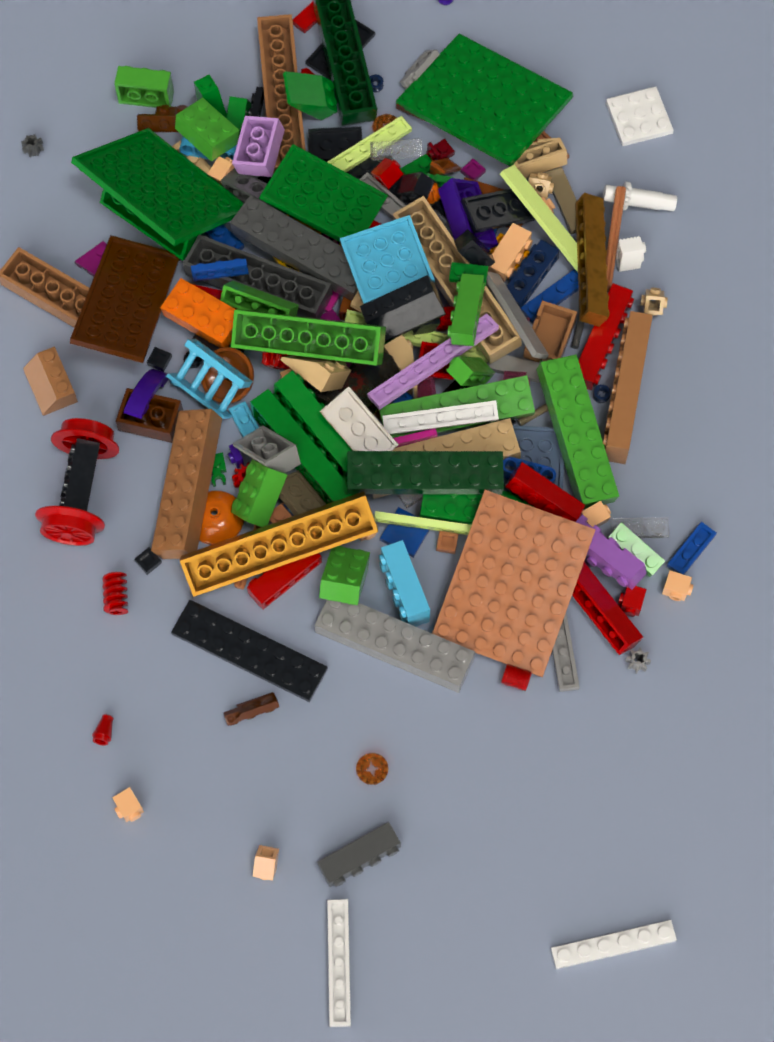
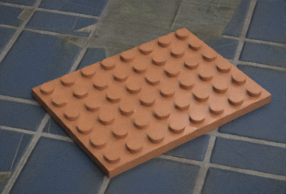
(513, 582)

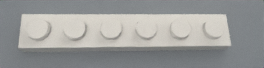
(441, 417)
(613, 944)
(339, 963)

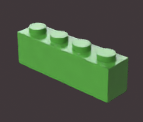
(249, 298)
(467, 309)

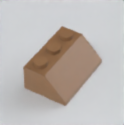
(49, 381)

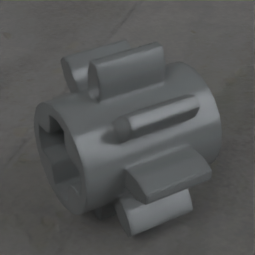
(32, 145)

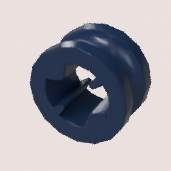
(376, 88)
(605, 389)

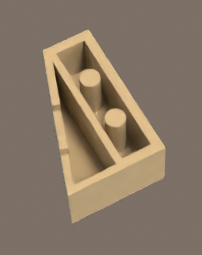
(542, 157)

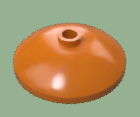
(223, 524)

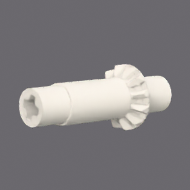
(642, 198)

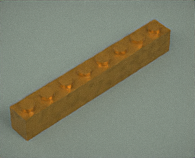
(591, 260)

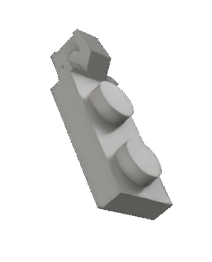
(419, 67)

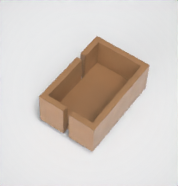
(553, 329)

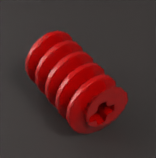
(113, 593)

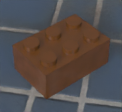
(158, 421)

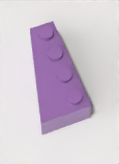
(612, 560)

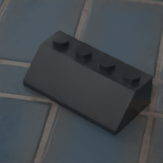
(405, 308)

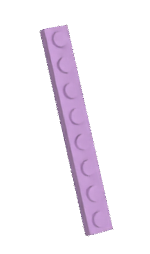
(427, 365)

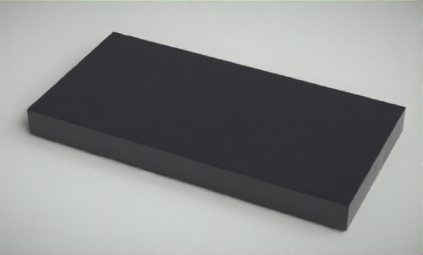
(317, 59)
(495, 210)

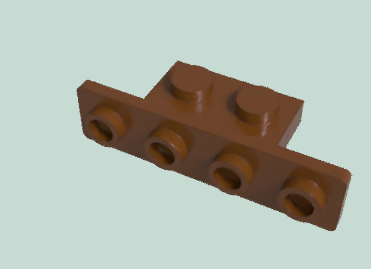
(162, 120)

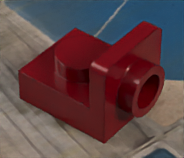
(440, 150)

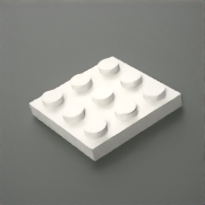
(639, 116)

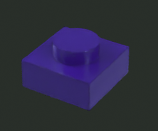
(235, 456)

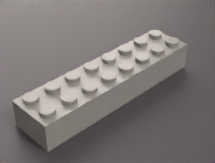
(396, 643)

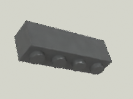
(359, 854)

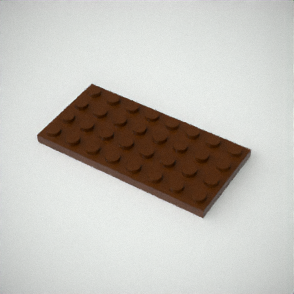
(125, 299)

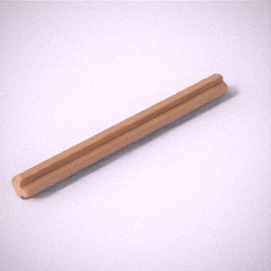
(614, 233)

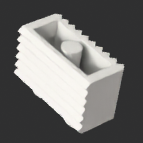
(630, 253)

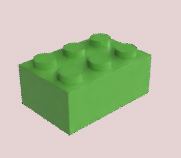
(143, 87)
(207, 129)
(258, 493)
(344, 575)

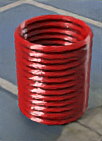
(516, 677)

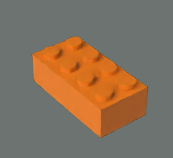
(200, 313)

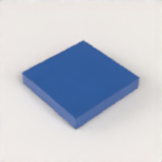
(411, 536)

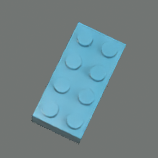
(404, 584)

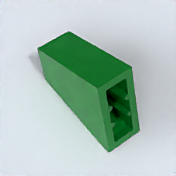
(209, 91)
(237, 110)

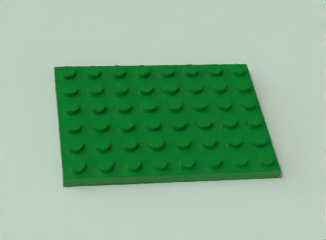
(485, 99)
(159, 185)

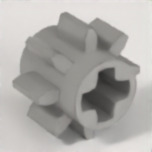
(638, 665)

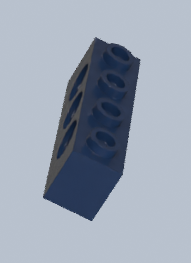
(542, 251)

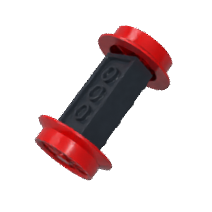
(85, 443)

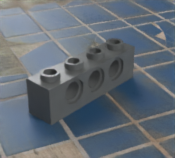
(243, 186)

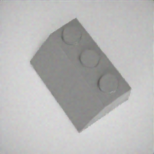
(269, 449)

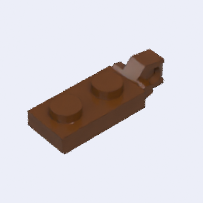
(251, 708)

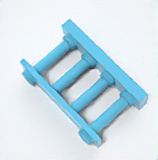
(224, 369)

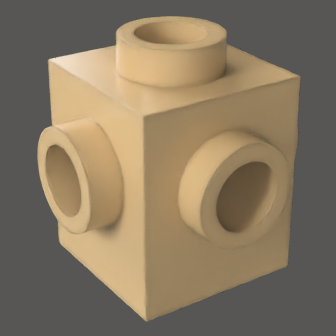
(543, 180)
(654, 307)

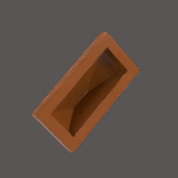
(443, 166)

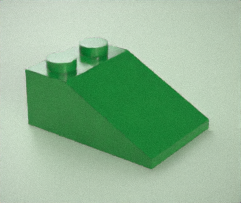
(310, 94)

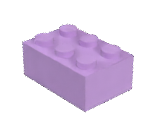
(258, 146)

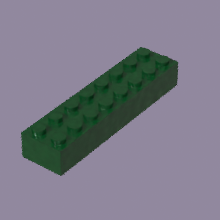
(345, 61)
(424, 472)

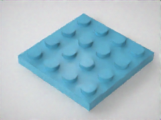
(385, 258)

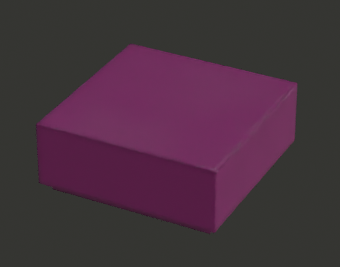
(473, 170)

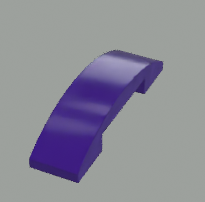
(144, 392)

